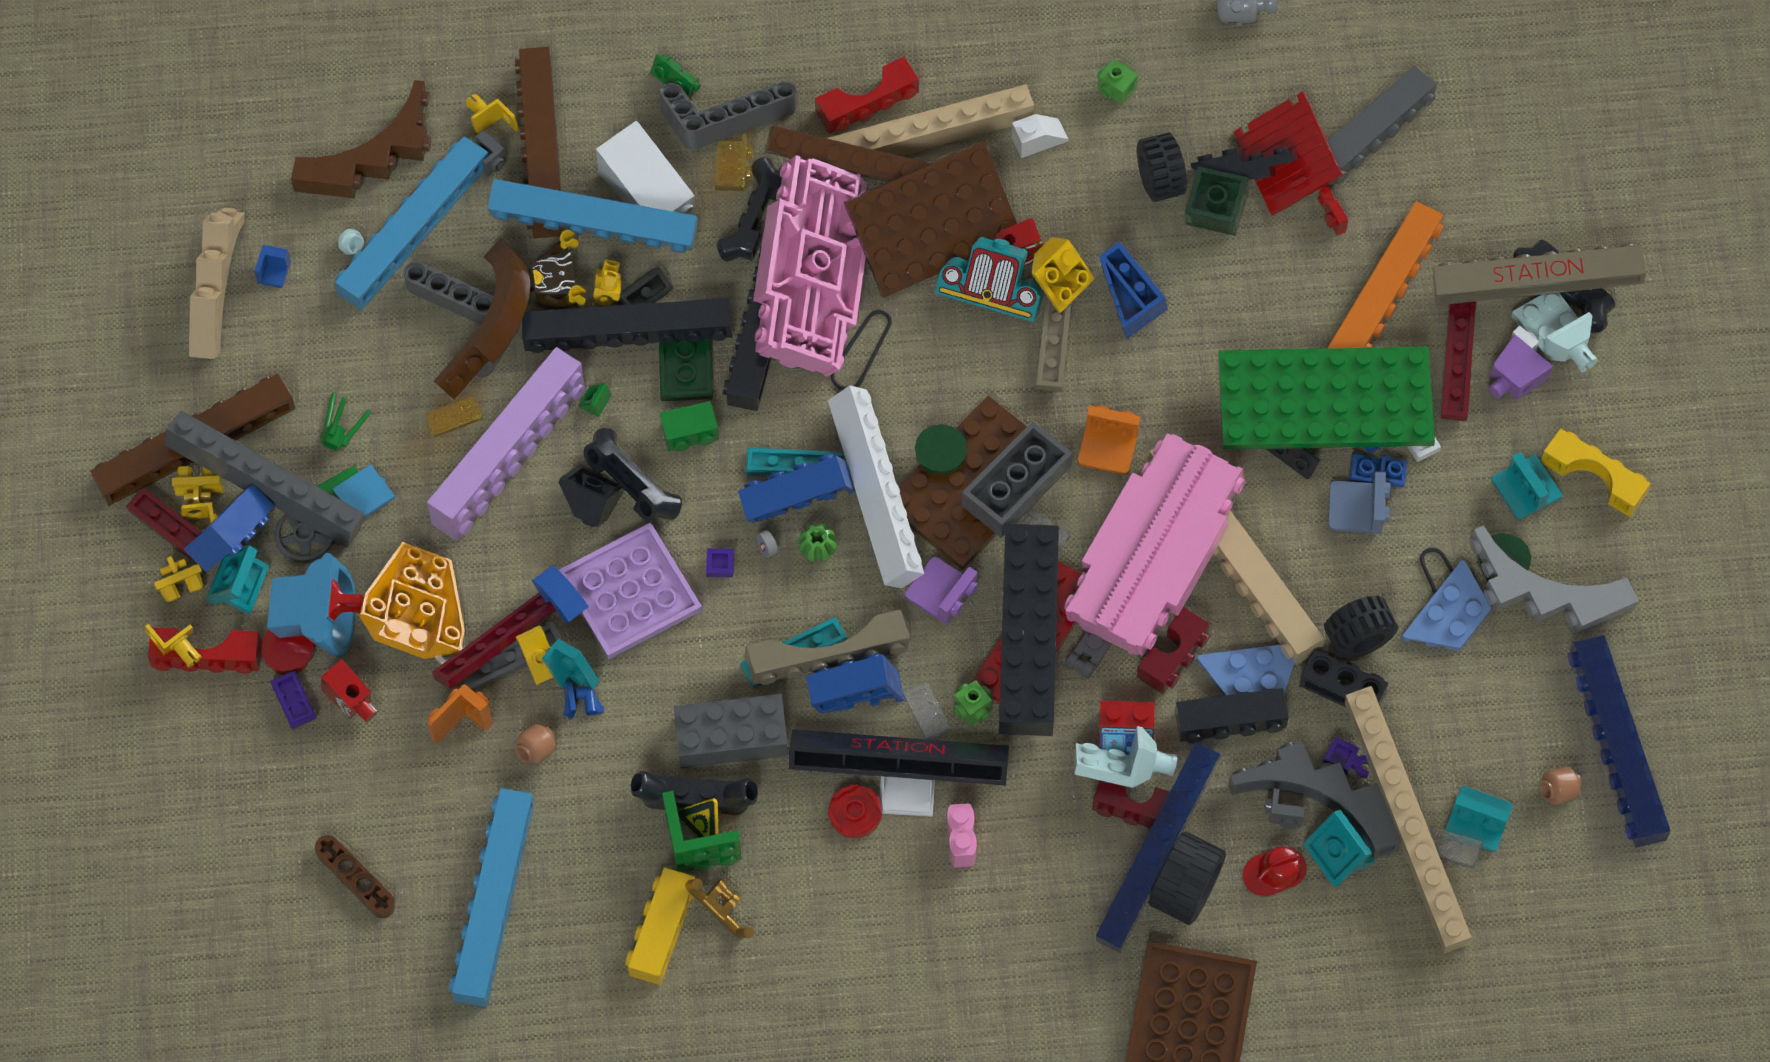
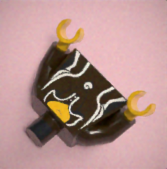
(554, 276)

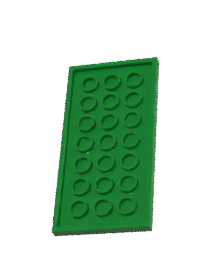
(1326, 398)

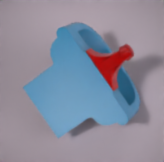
(316, 606)

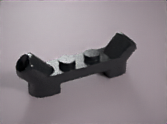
(747, 240)
(1595, 301)
(650, 500)
(732, 796)

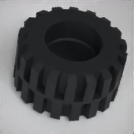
(1161, 167)
(1360, 627)

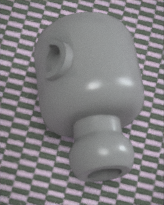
(1244, 11)

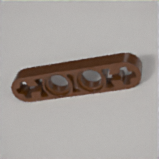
(352, 878)

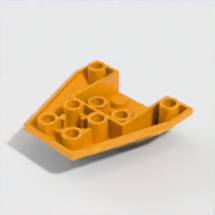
(415, 604)

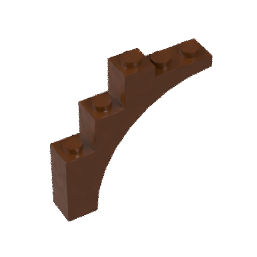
(343, 172)

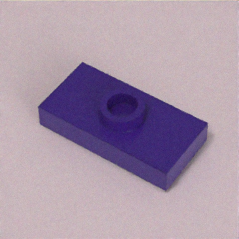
(293, 699)

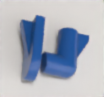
(592, 704)

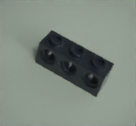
(1328, 684)

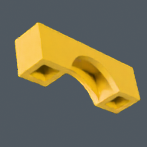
(1570, 454)

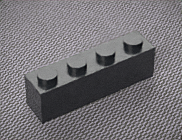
(1231, 715)

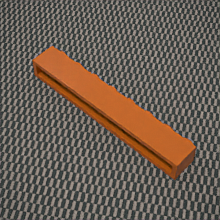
(1390, 278)

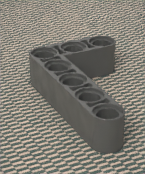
(726, 119)
(447, 298)

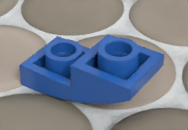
(1363, 469)
(560, 592)

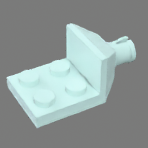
(1557, 329)
(1120, 768)

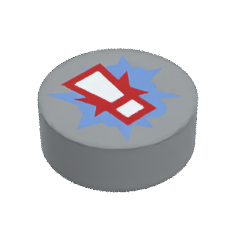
(767, 544)

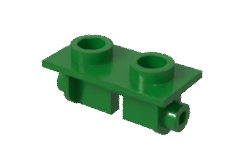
(669, 71)

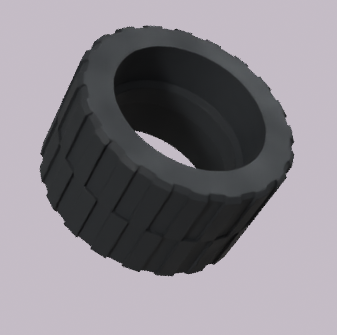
(1187, 878)

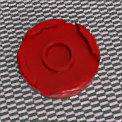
(286, 653)
(855, 811)

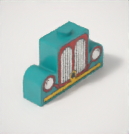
(992, 280)

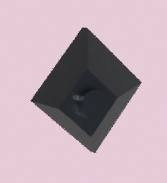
(590, 494)

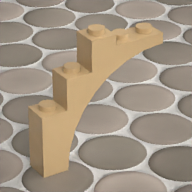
(212, 269)

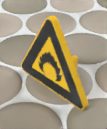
(701, 818)

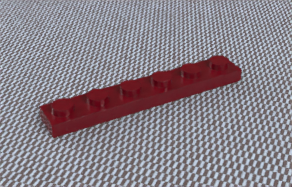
(1458, 361)
(493, 641)

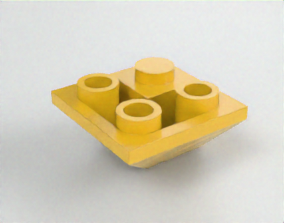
(1060, 272)

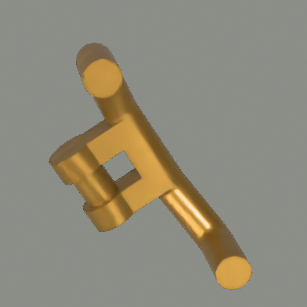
(719, 911)

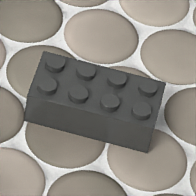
(1017, 479)
(731, 731)

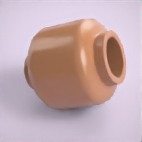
(535, 744)
(1560, 785)

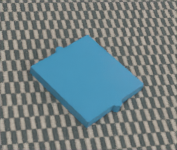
(365, 491)

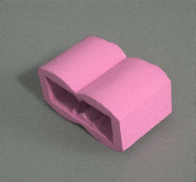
(961, 834)

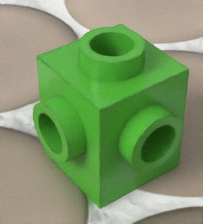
(1117, 81)
(972, 703)

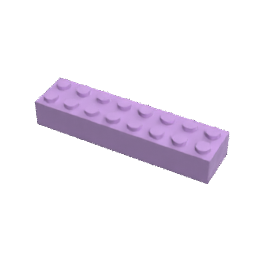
(506, 444)

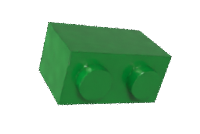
(689, 426)

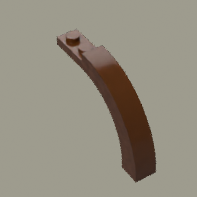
(499, 324)

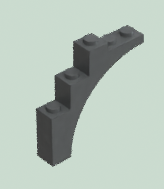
(1329, 786)

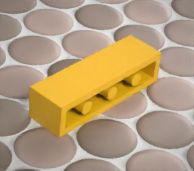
(661, 927)

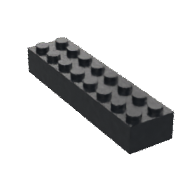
(1029, 630)

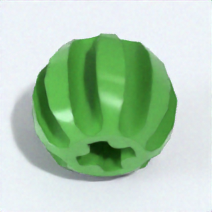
(817, 543)

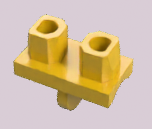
(607, 283)
(198, 487)
(189, 575)

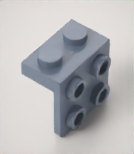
(1359, 505)

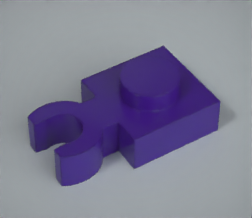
(1348, 756)

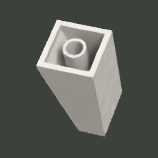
(642, 173)

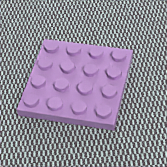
(631, 590)

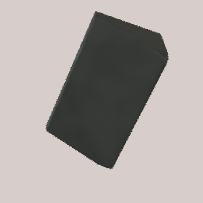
(646, 289)

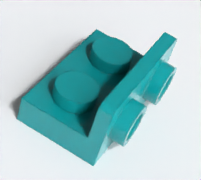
(569, 665)

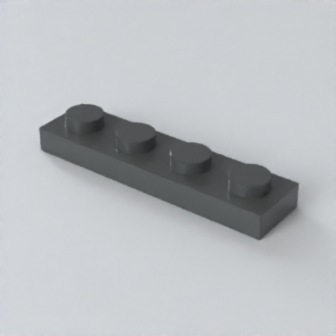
(506, 662)

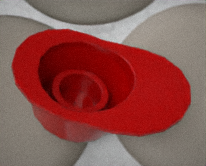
(1274, 871)

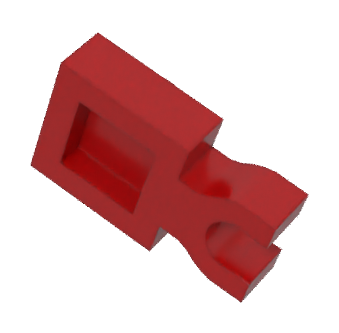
(1334, 216)

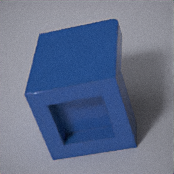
(272, 266)

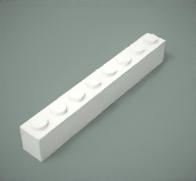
(876, 487)

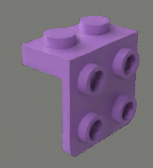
(942, 589)

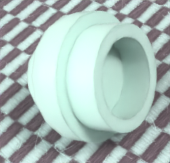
(350, 241)

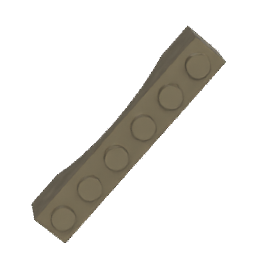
(775, 660)

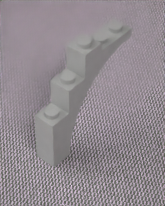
(1544, 598)

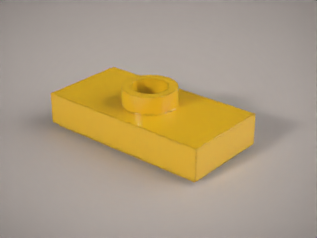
(533, 647)

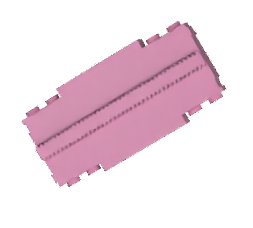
(809, 267)
(1154, 544)

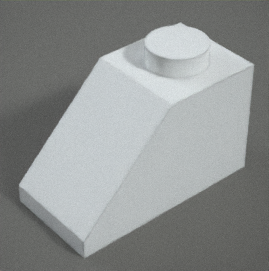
(1037, 134)

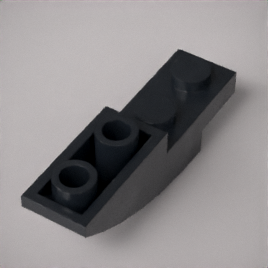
(1237, 164)

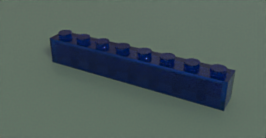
(1619, 741)
(1156, 847)

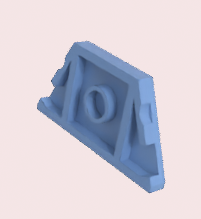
(1451, 613)
(1248, 669)

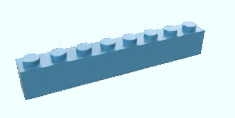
(592, 215)
(411, 223)
(493, 897)

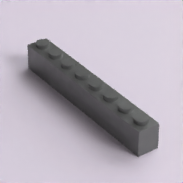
(280, 486)

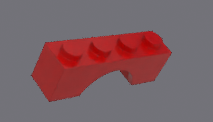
(841, 109)
(237, 653)

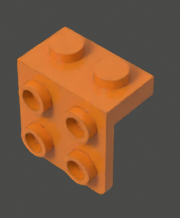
(1109, 440)
(458, 704)

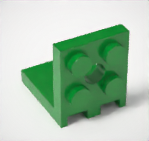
(699, 852)

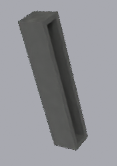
(1381, 120)

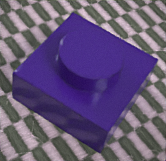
(719, 562)

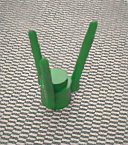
(333, 435)

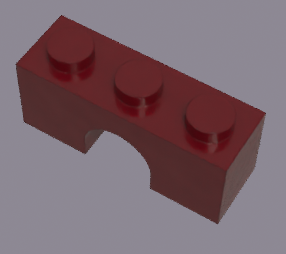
(1163, 669)
(1113, 801)

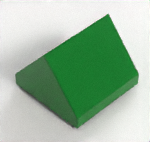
(595, 399)

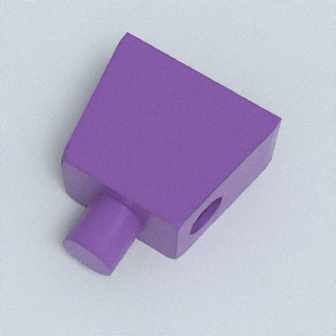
(1518, 370)

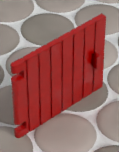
(1298, 130)

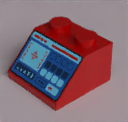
(1119, 722)

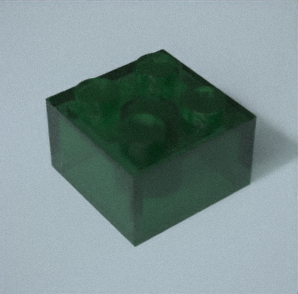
(1216, 201)

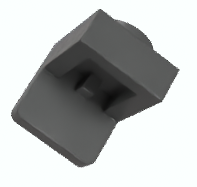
(496, 153)
(1285, 815)

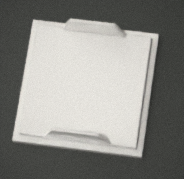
(907, 796)

